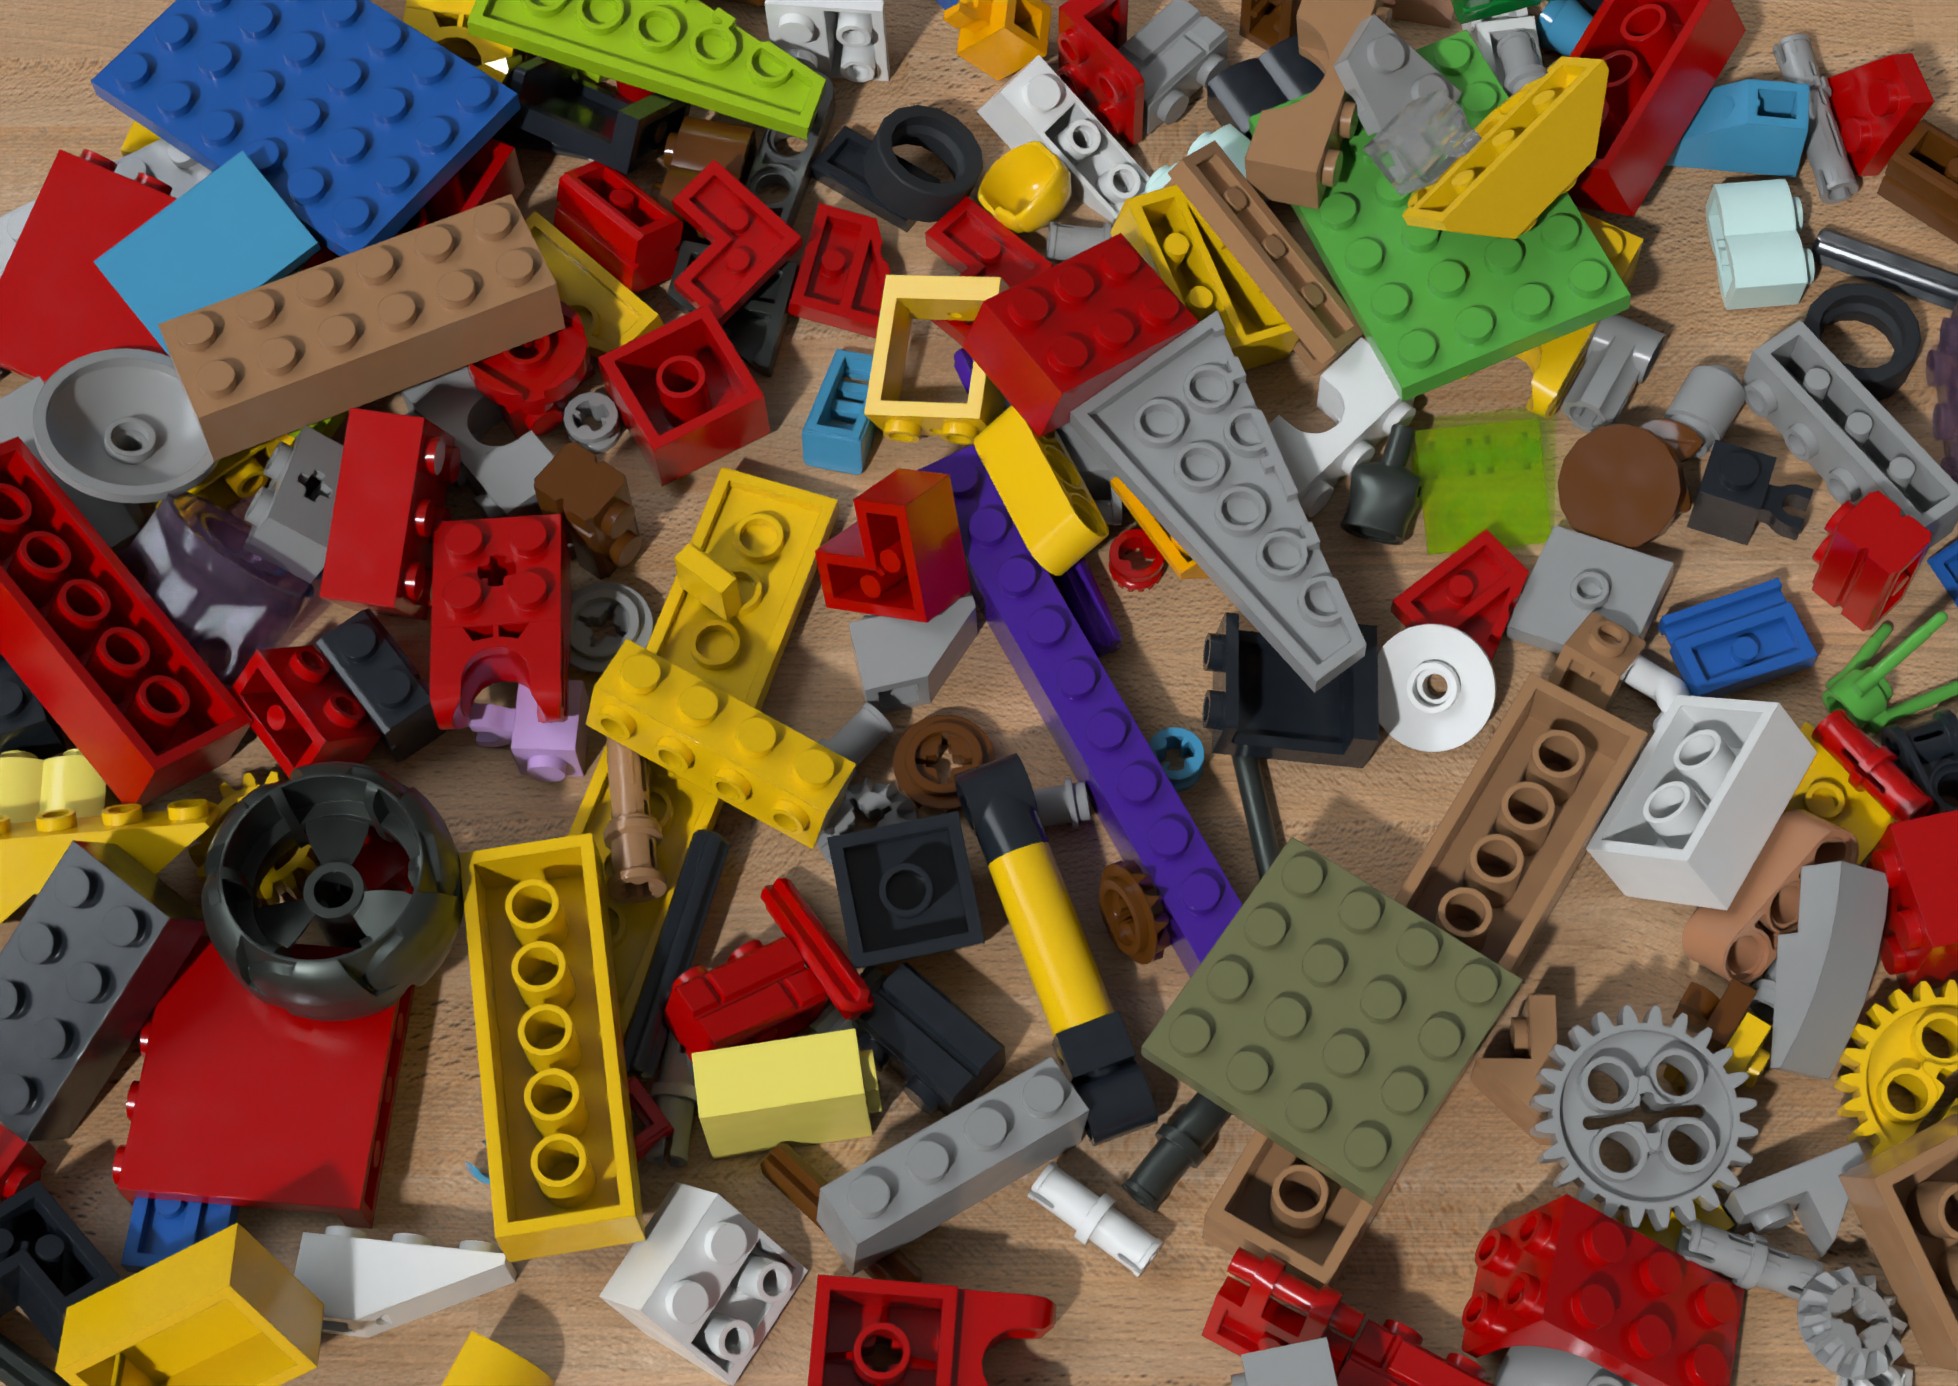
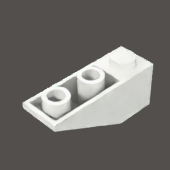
(1045, 110)
(389, 1283)

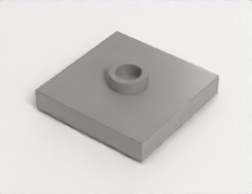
(1583, 577)

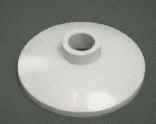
(1407, 706)

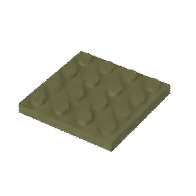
(1331, 1019)

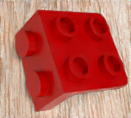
(1096, 69)

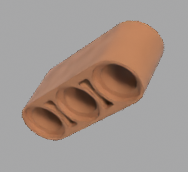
(1745, 937)

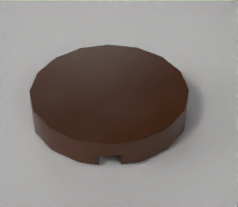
(1621, 485)

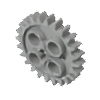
(1654, 1177)

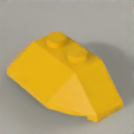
(1526, 156)

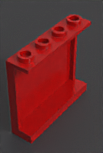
(51, 290)
(259, 1101)

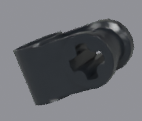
(1928, 756)

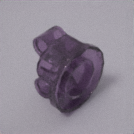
(212, 584)

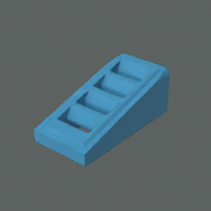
(838, 444)

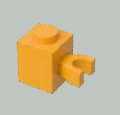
(1000, 33)

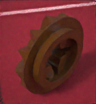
(922, 747)
(1133, 912)

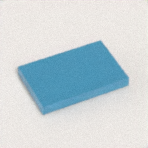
(208, 246)

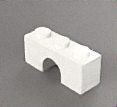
(1362, 405)

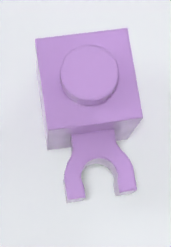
(540, 749)

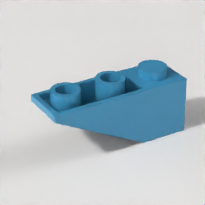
(1747, 129)

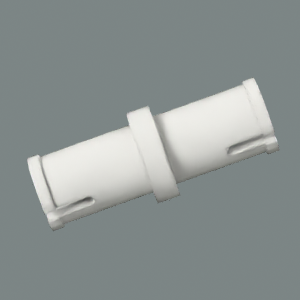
(1095, 1219)

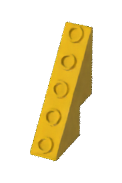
(34, 848)

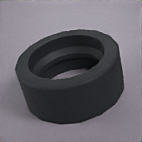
(937, 133)
(1884, 312)

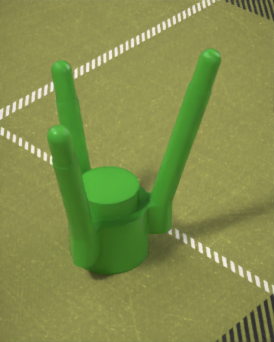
(1866, 692)

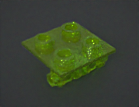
(1482, 481)

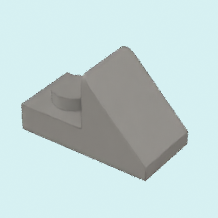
(1807, 1188)

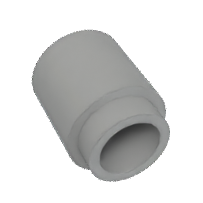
(1708, 403)

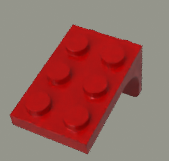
(1602, 1293)

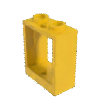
(928, 299)

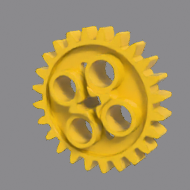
(1896, 1056)

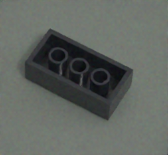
(83, 983)

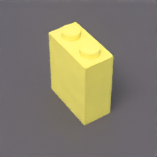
(785, 1093)

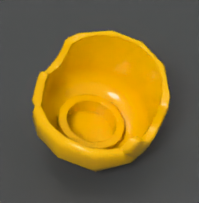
(1026, 188)

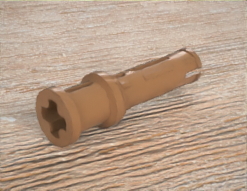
(633, 830)

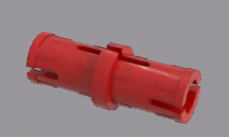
(1871, 767)

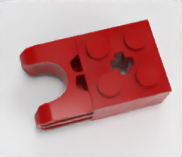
(500, 614)
(930, 1326)

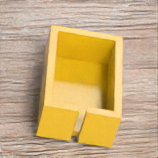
(196, 1319)

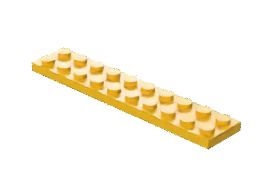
(769, 542)

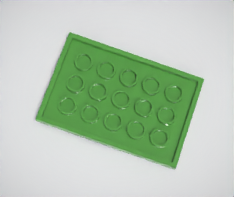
(1448, 299)

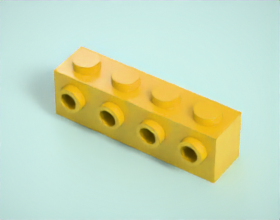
(719, 743)

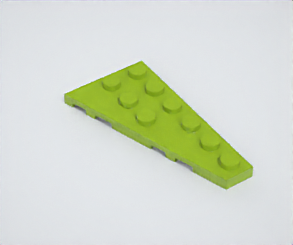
(665, 49)

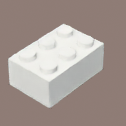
(1702, 801)

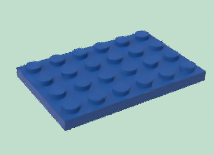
(323, 96)

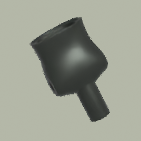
(1384, 493)

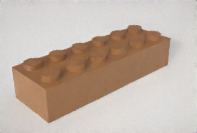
(363, 326)

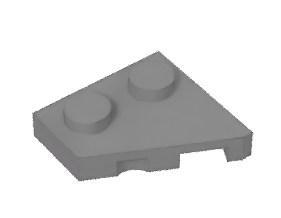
(1385, 74)

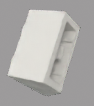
(833, 36)
(704, 1282)

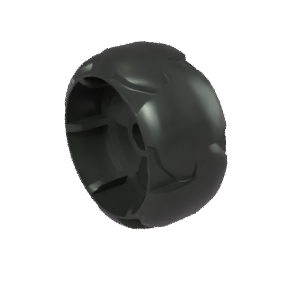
(396, 933)

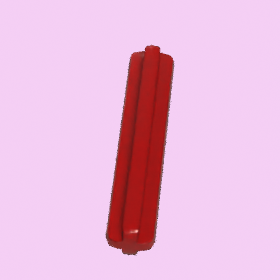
(817, 948)

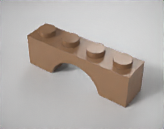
(1299, 145)

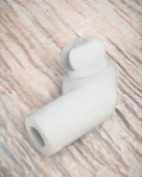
(1655, 684)

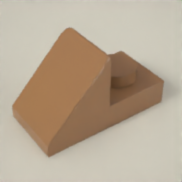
(1512, 1081)

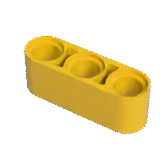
(1041, 491)

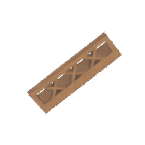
(1268, 255)

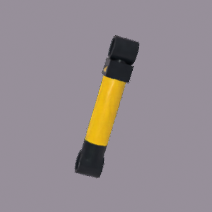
(1085, 1028)

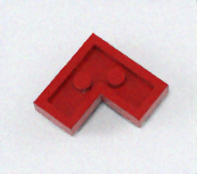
(745, 241)
(980, 248)

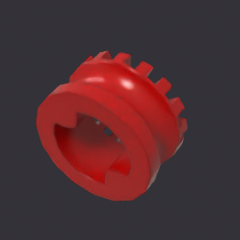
(1122, 571)

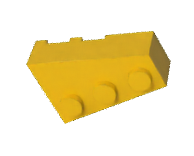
(1204, 273)

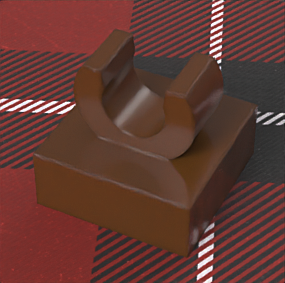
(1722, 1015)

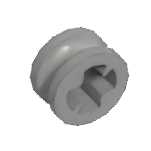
(603, 410)

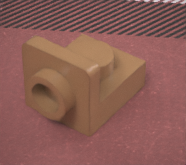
(1596, 660)

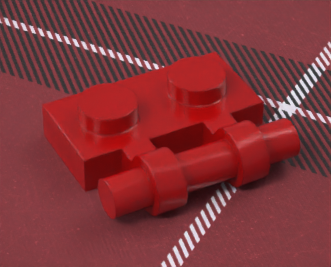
(1251, 1321)

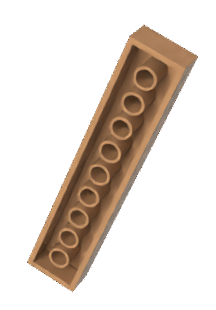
(1489, 884)

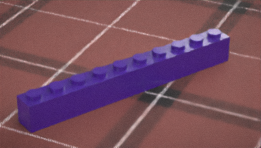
(1087, 715)

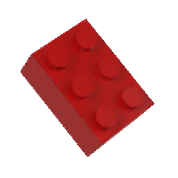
(1074, 330)
(385, 513)

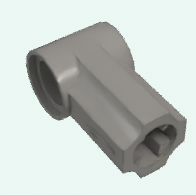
(1616, 360)

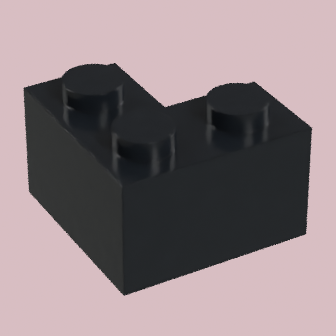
(46, 1261)

